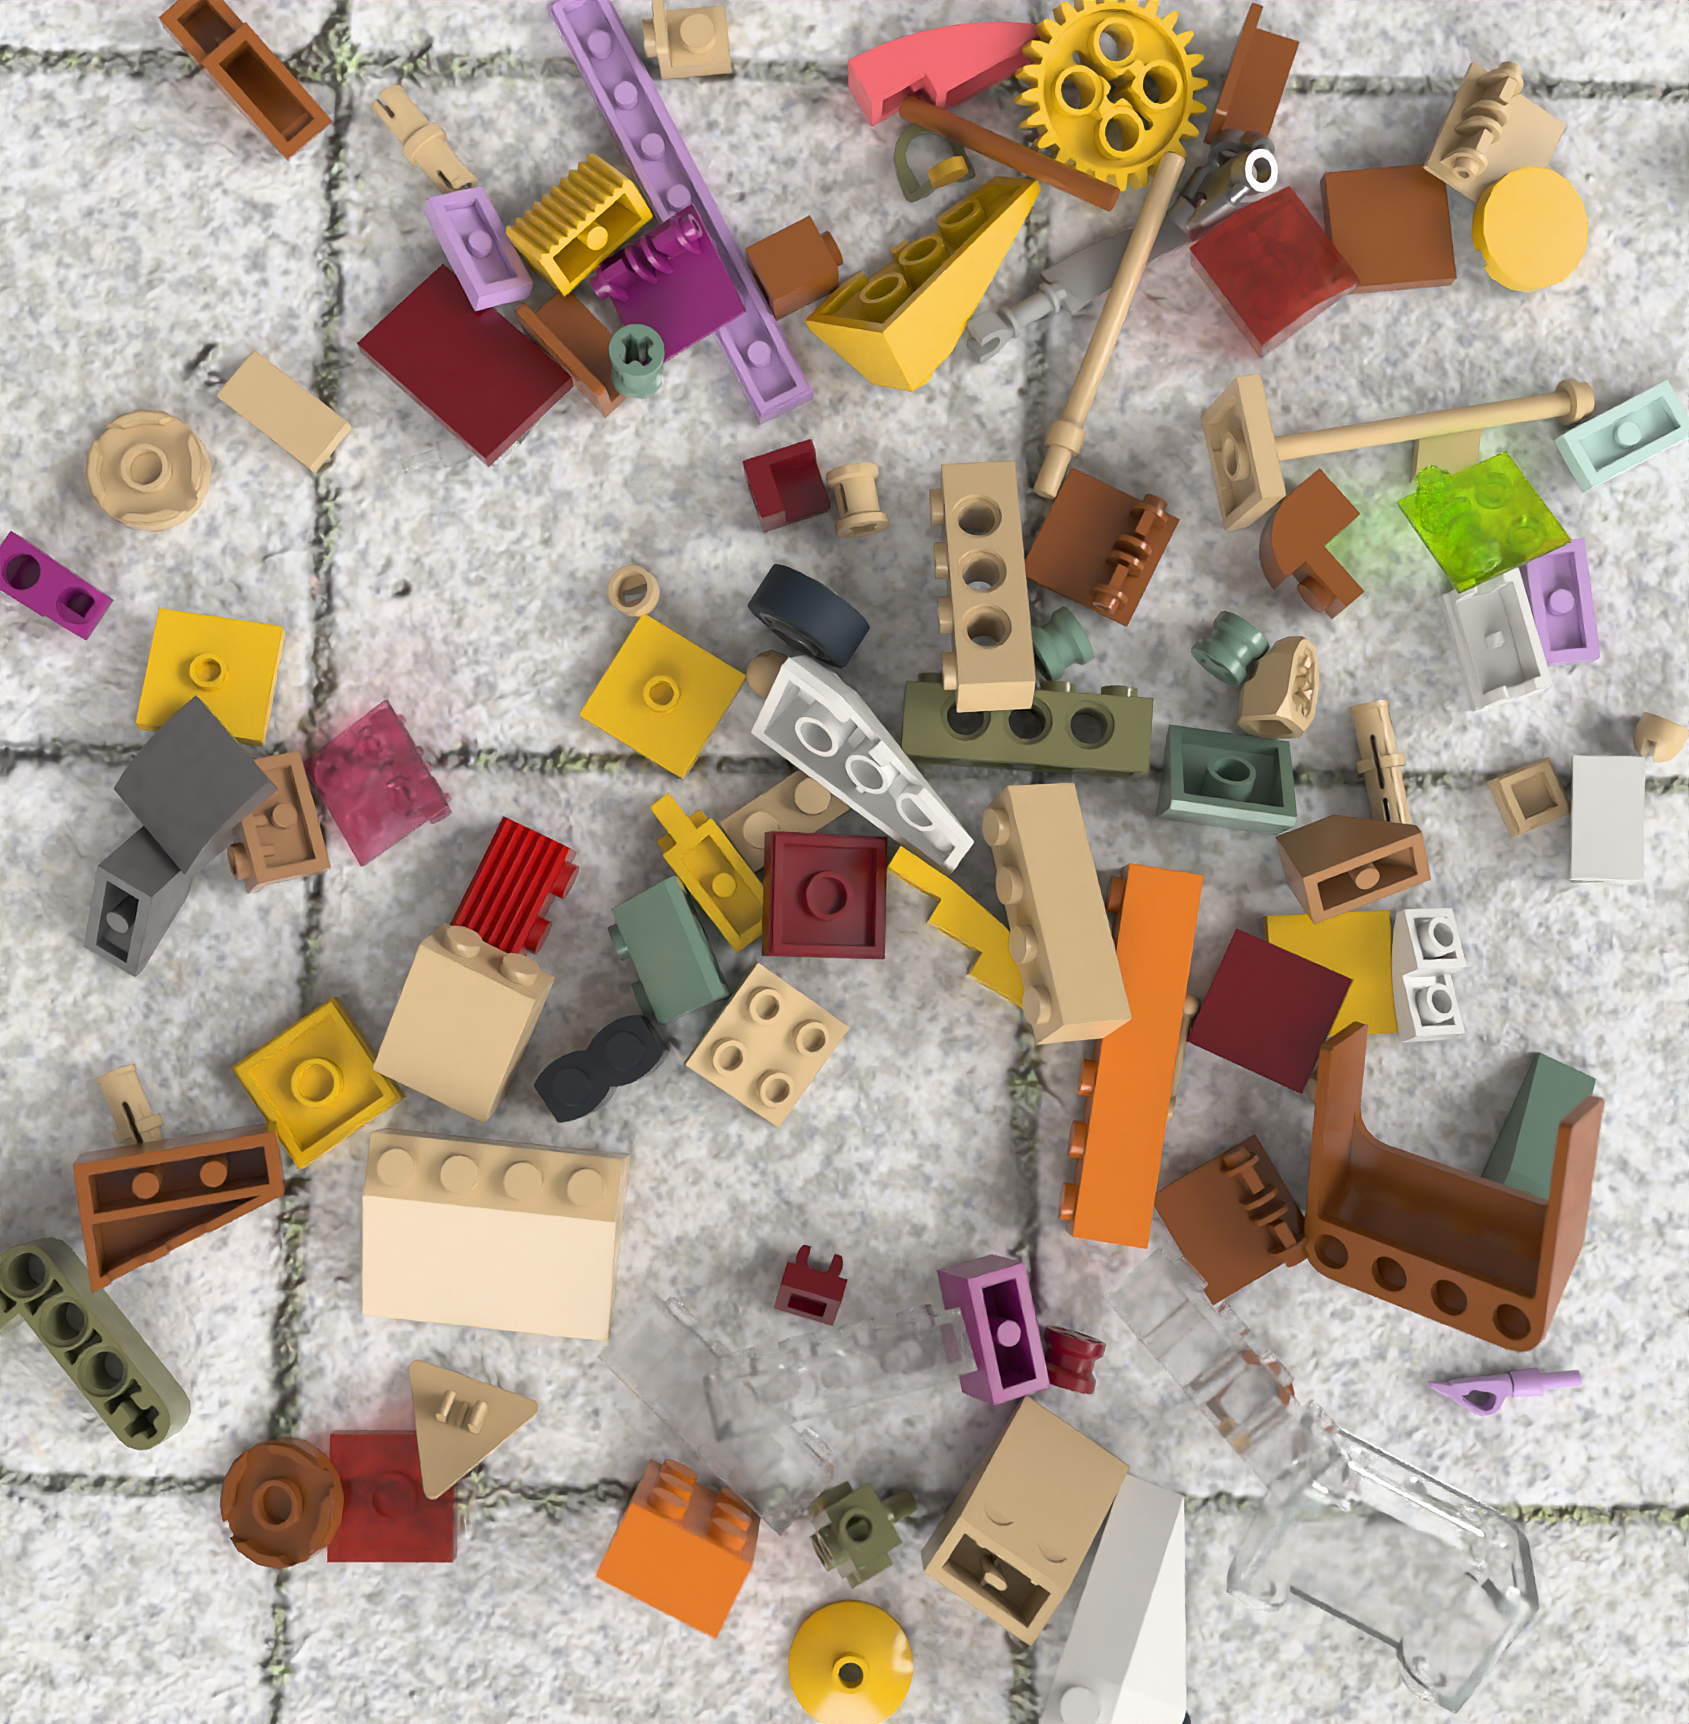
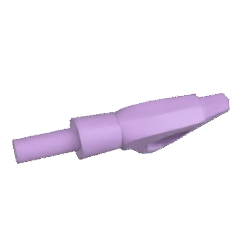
(1514, 1384)

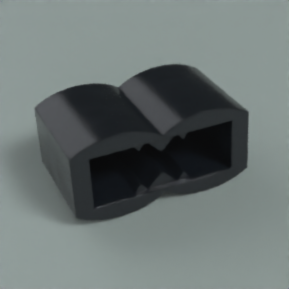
(589, 1078)

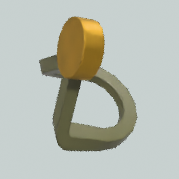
(944, 173)

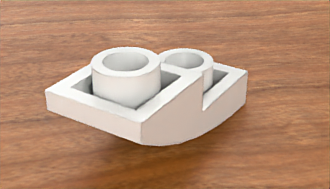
(1423, 957)

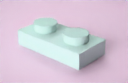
(1624, 436)

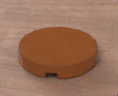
(282, 1502)

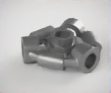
(1224, 180)

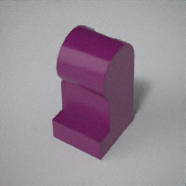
(50, 587)

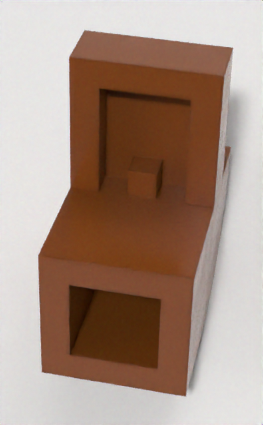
(1296, 543)

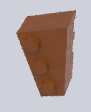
(166, 1192)

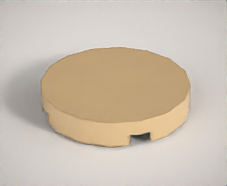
(148, 470)

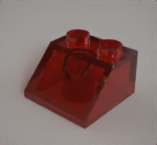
(1272, 269)

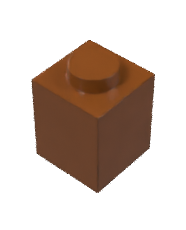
(795, 266)

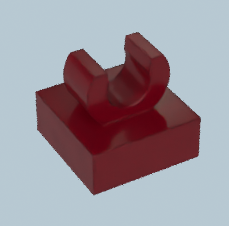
(810, 1291)

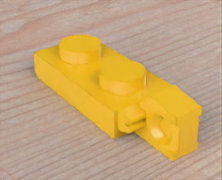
(712, 872)

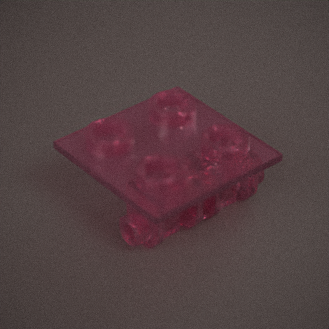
(377, 783)

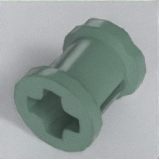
(639, 344)

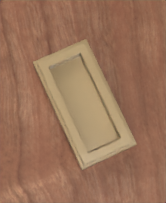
(284, 411)

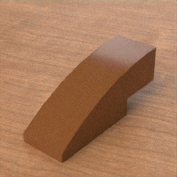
(246, 73)

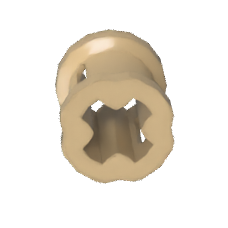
(857, 500)

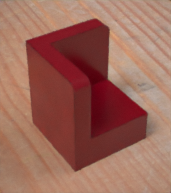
(786, 485)

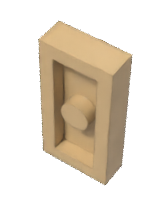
(789, 806)

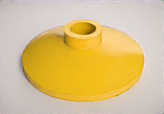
(854, 1634)

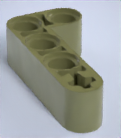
(84, 1352)

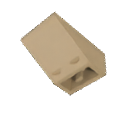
(1025, 1520)

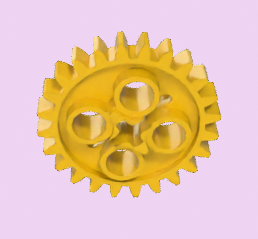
(1144, 48)

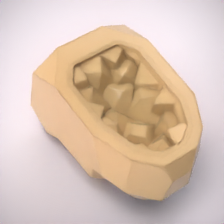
(1281, 691)

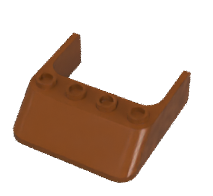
(1437, 1234)

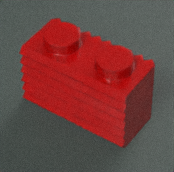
(516, 888)

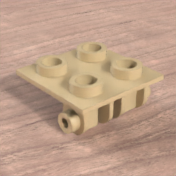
(1491, 131)
(766, 1044)

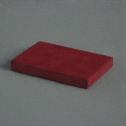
(465, 366)

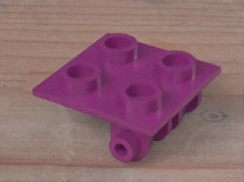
(671, 283)

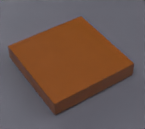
(1390, 226)

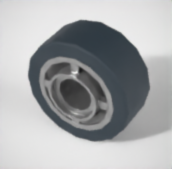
(808, 616)

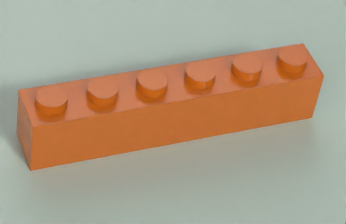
(1133, 1066)

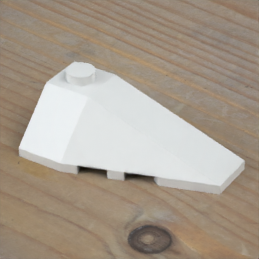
(847, 750)
(1129, 1628)

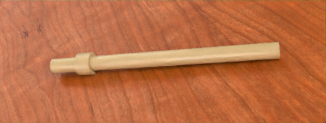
(1066, 434)

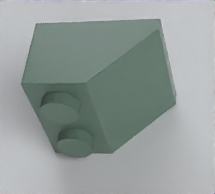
(668, 952)

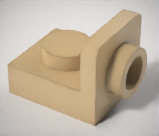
(688, 40)

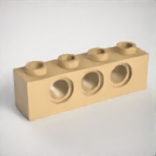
(984, 499)

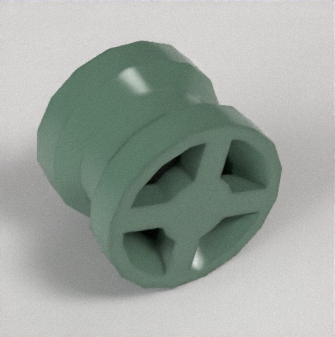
(1060, 644)
(1230, 648)

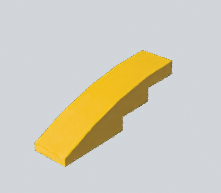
(966, 923)

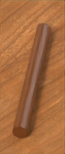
(1009, 153)

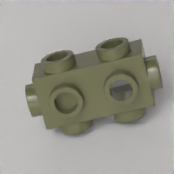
(857, 1530)

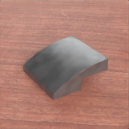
(193, 786)

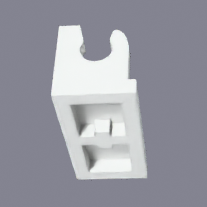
(1496, 641)
(1607, 819)

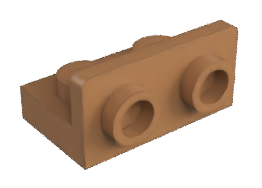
(283, 833)

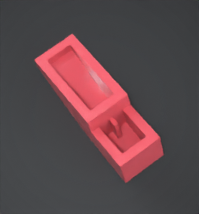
(938, 66)

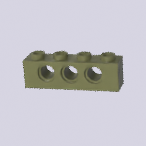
(1119, 753)

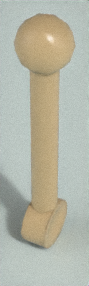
(1191, 1008)

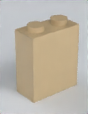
(463, 1021)

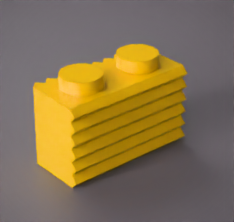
(579, 224)

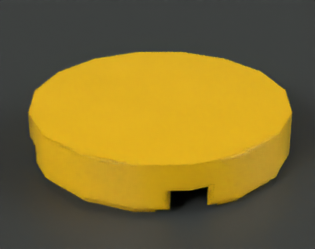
(1530, 229)

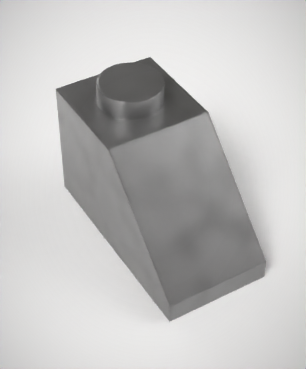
(134, 902)

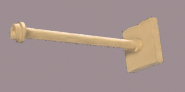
(1248, 454)

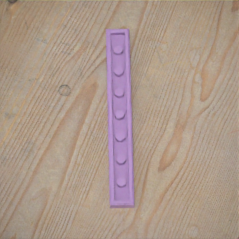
(671, 183)

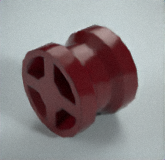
(1071, 1358)

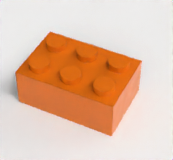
(682, 1547)

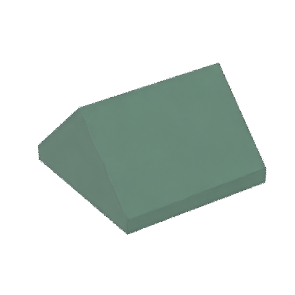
(1227, 781)

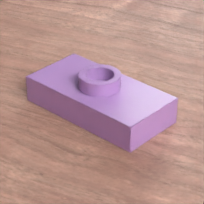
(478, 248)
(1563, 604)

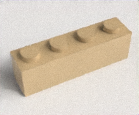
(1055, 913)

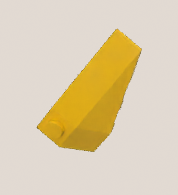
(917, 306)

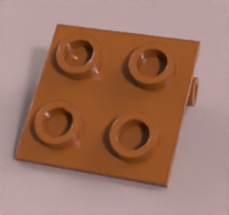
(1100, 546)
(1234, 1219)

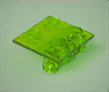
(1481, 520)

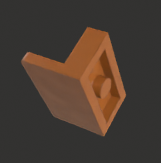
(1253, 80)
(577, 344)

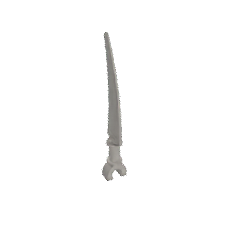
(1070, 284)

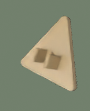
(460, 1422)

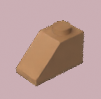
(1350, 863)

